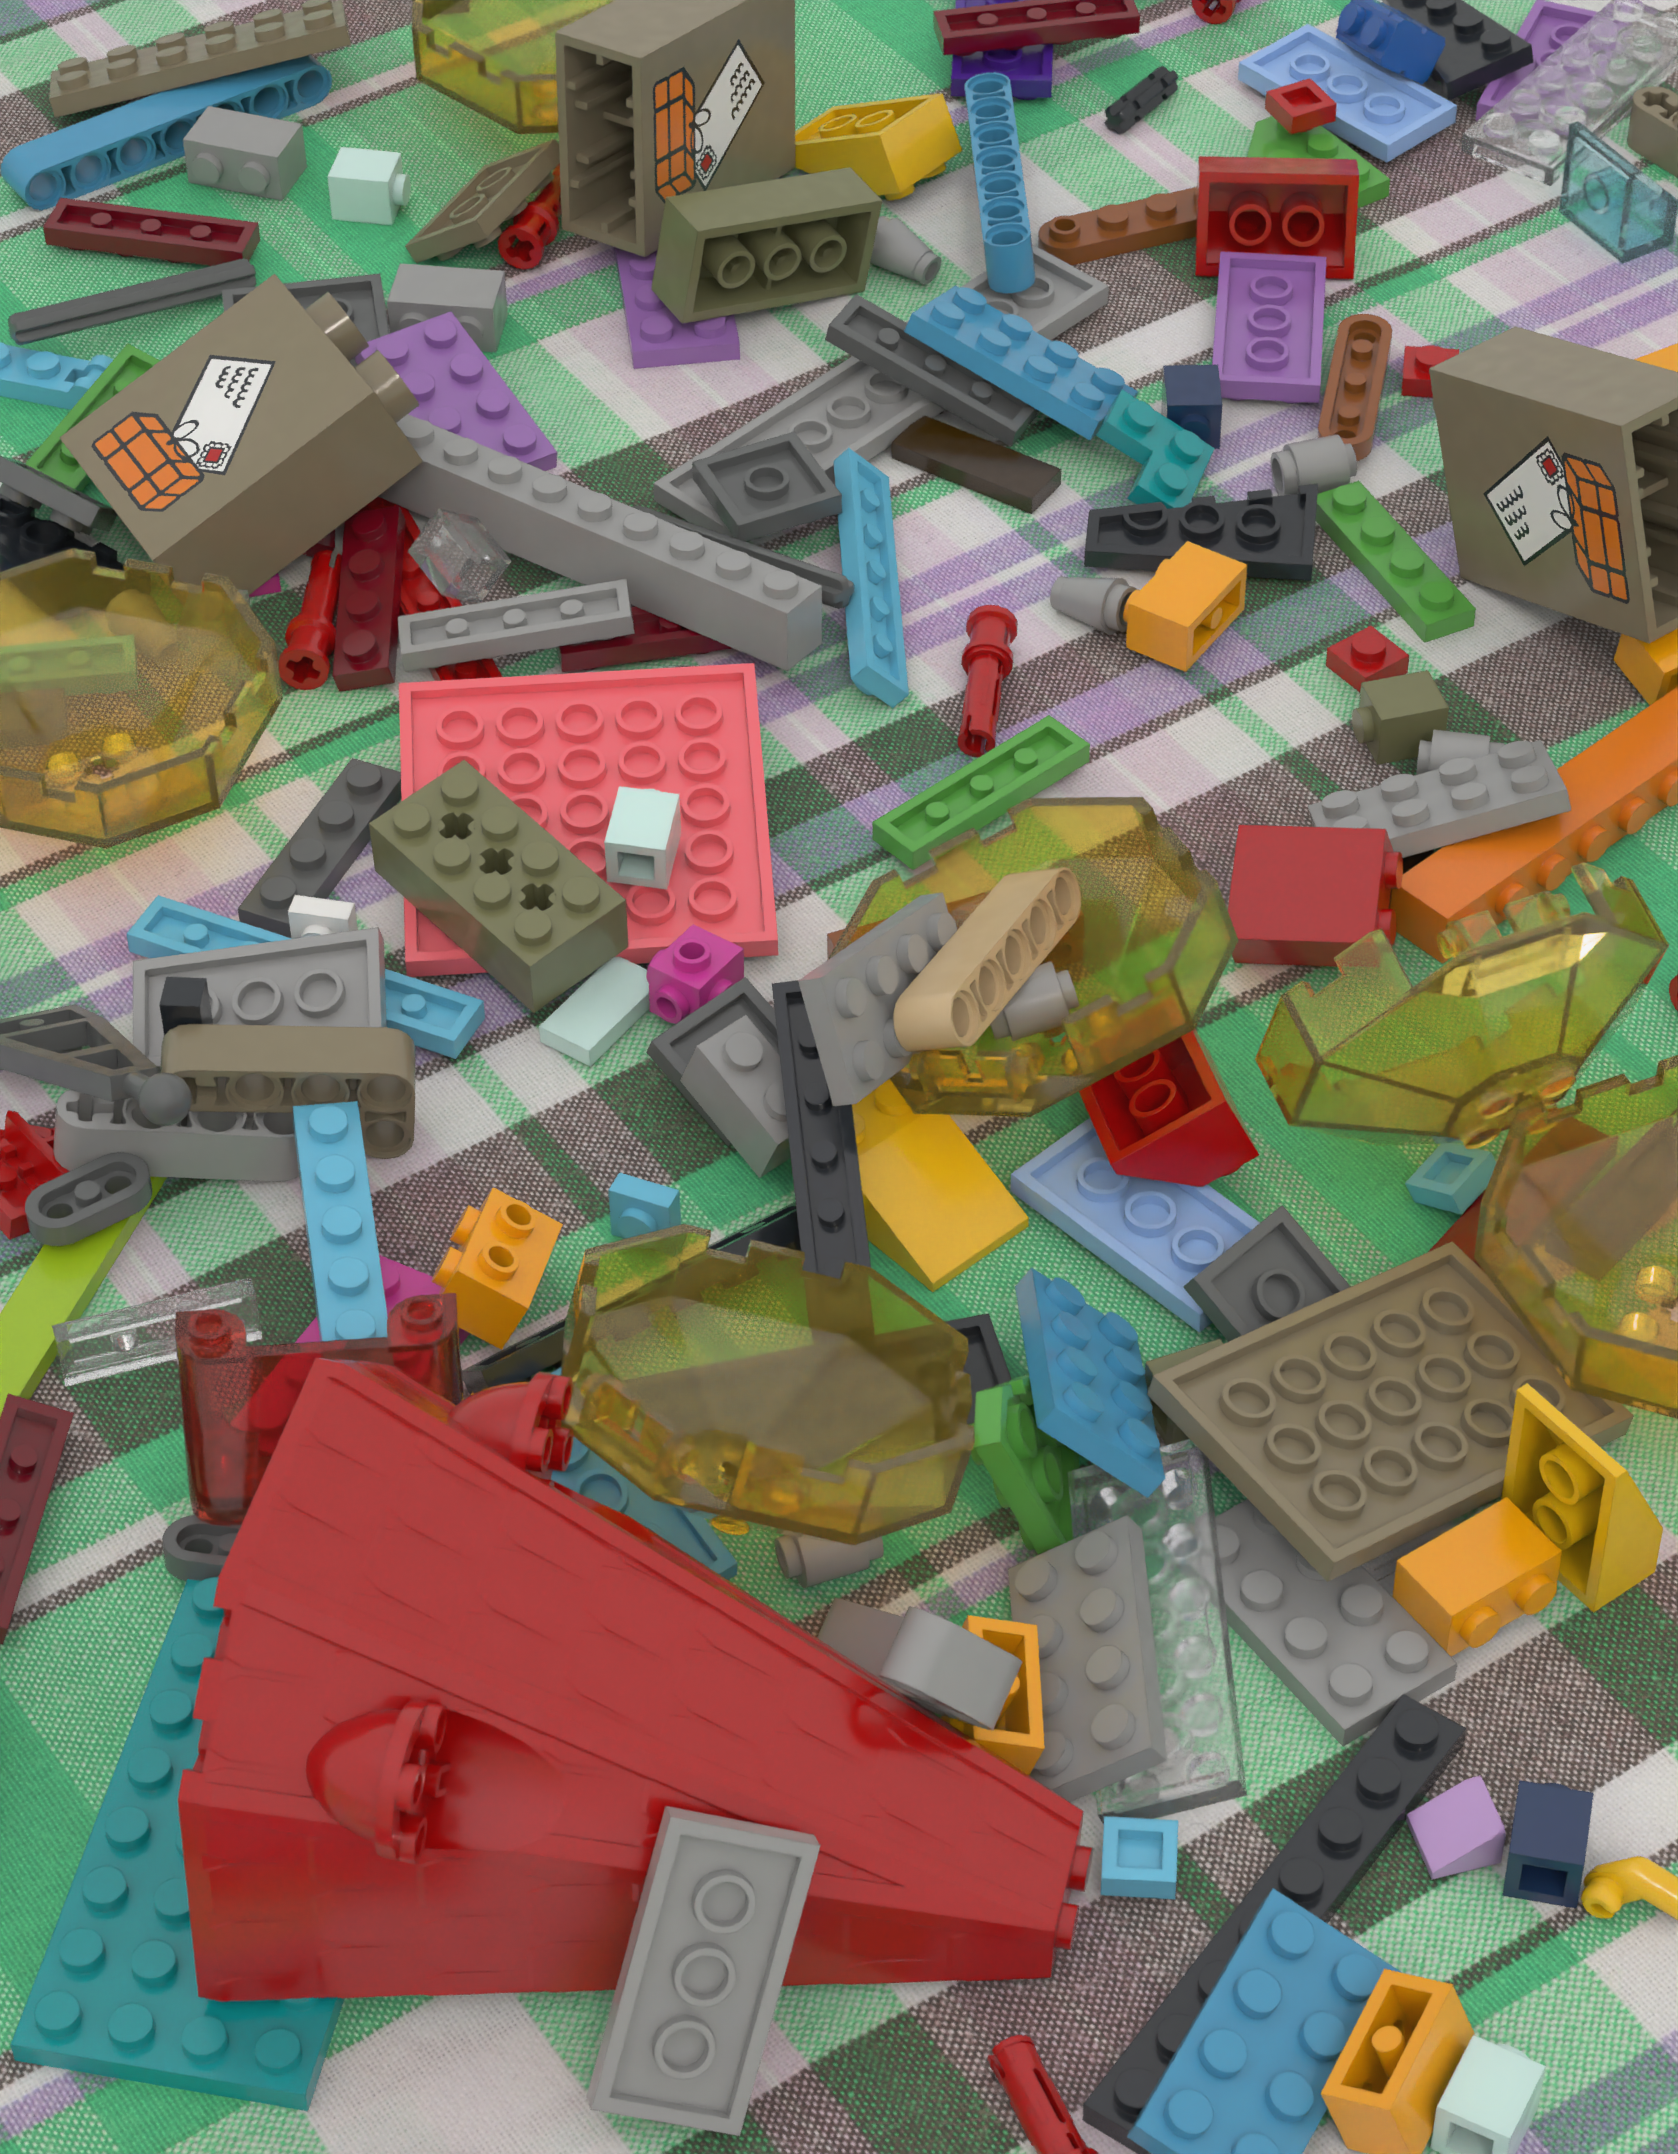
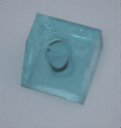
(1614, 198)

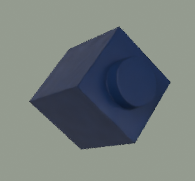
(1194, 400)
(1548, 1844)

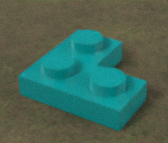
(1169, 454)

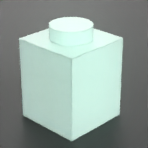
(367, 186)
(643, 837)
(1488, 2101)

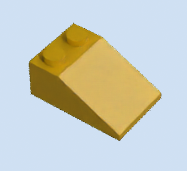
(882, 141)
(928, 1190)
(1579, 1502)

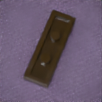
(976, 463)

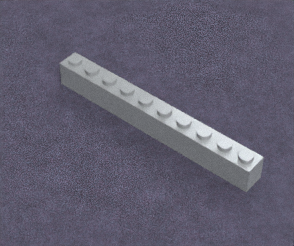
(603, 540)

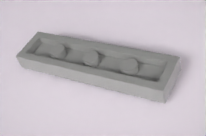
(515, 625)

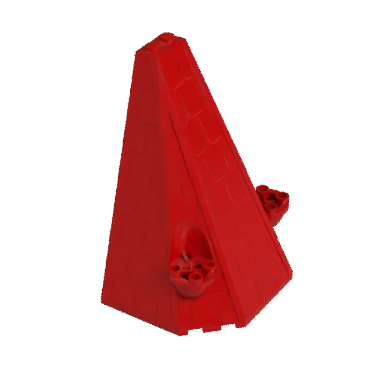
(482, 1690)

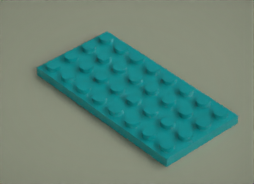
(121, 1961)

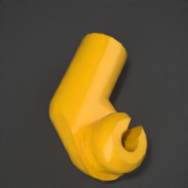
(1627, 1881)

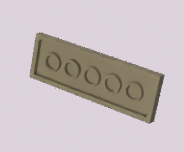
(194, 59)

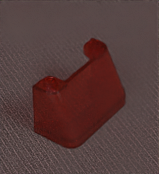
(243, 1395)

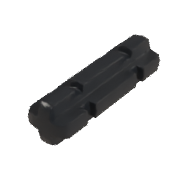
(1141, 99)

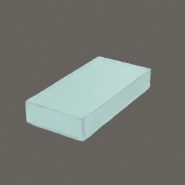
(598, 1011)

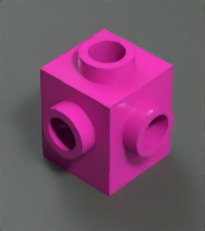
(692, 973)

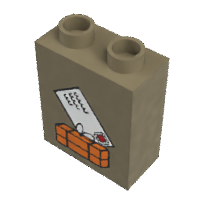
(670, 106)
(250, 439)
(1564, 478)

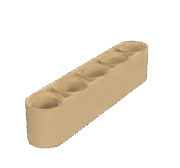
(987, 960)

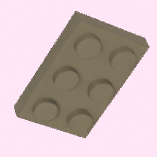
(485, 202)

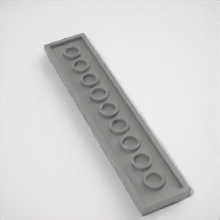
(869, 410)

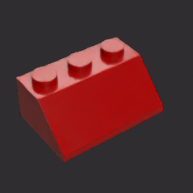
(1277, 209)
(1170, 1117)

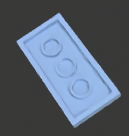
(1374, 105)
(1138, 1226)

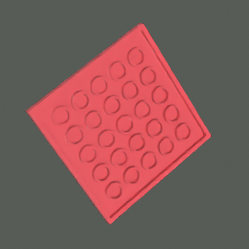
(564, 751)

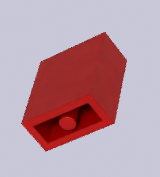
(1310, 892)

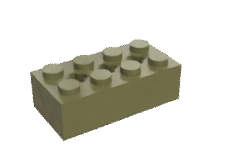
(765, 244)
(499, 885)

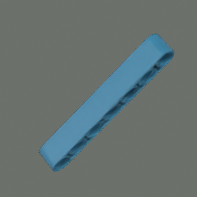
(153, 130)
(1000, 183)

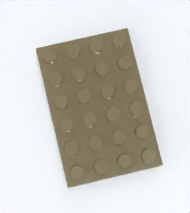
(1374, 1408)

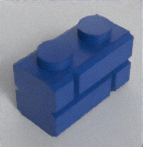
(1390, 38)

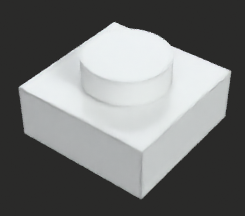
(320, 916)

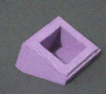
(1458, 1830)

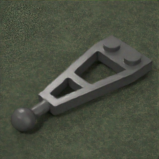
(50, 1049)

